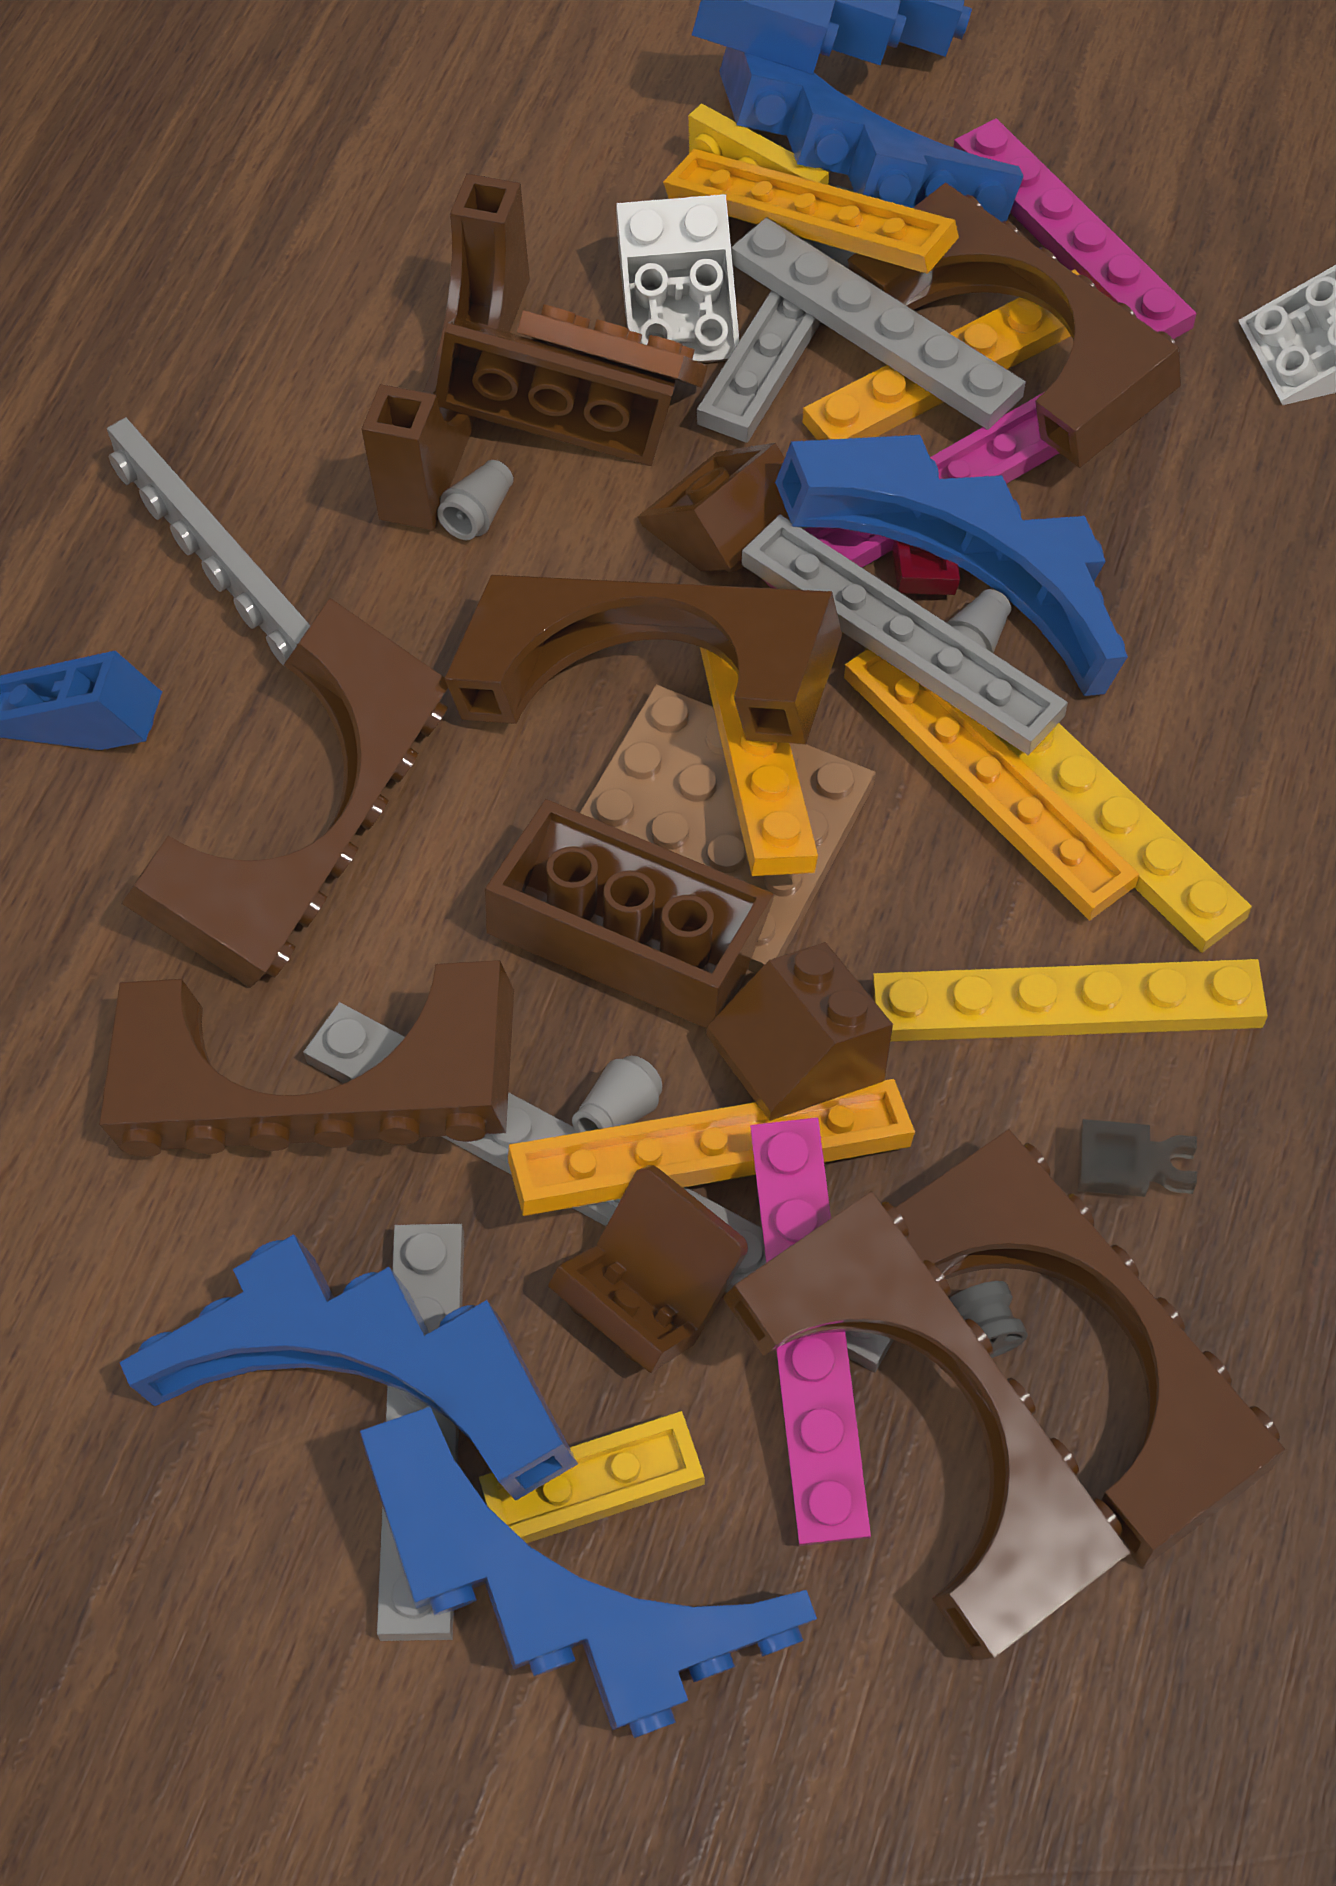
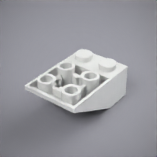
(679, 273)
(1298, 339)

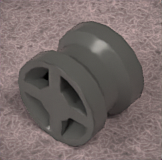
(990, 1309)

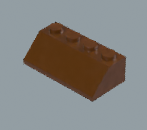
(552, 391)
(627, 913)

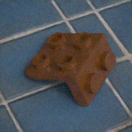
(653, 1270)

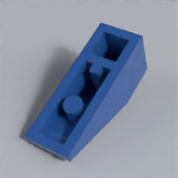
(79, 703)

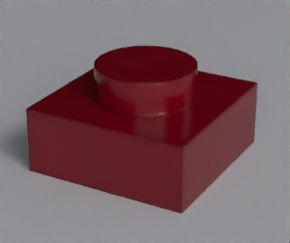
(923, 572)

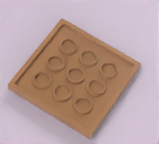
(677, 793)

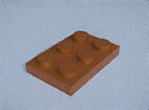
(613, 344)

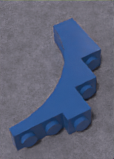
(800, 30)
(851, 140)
(1038, 564)
(370, 1330)
(543, 1610)

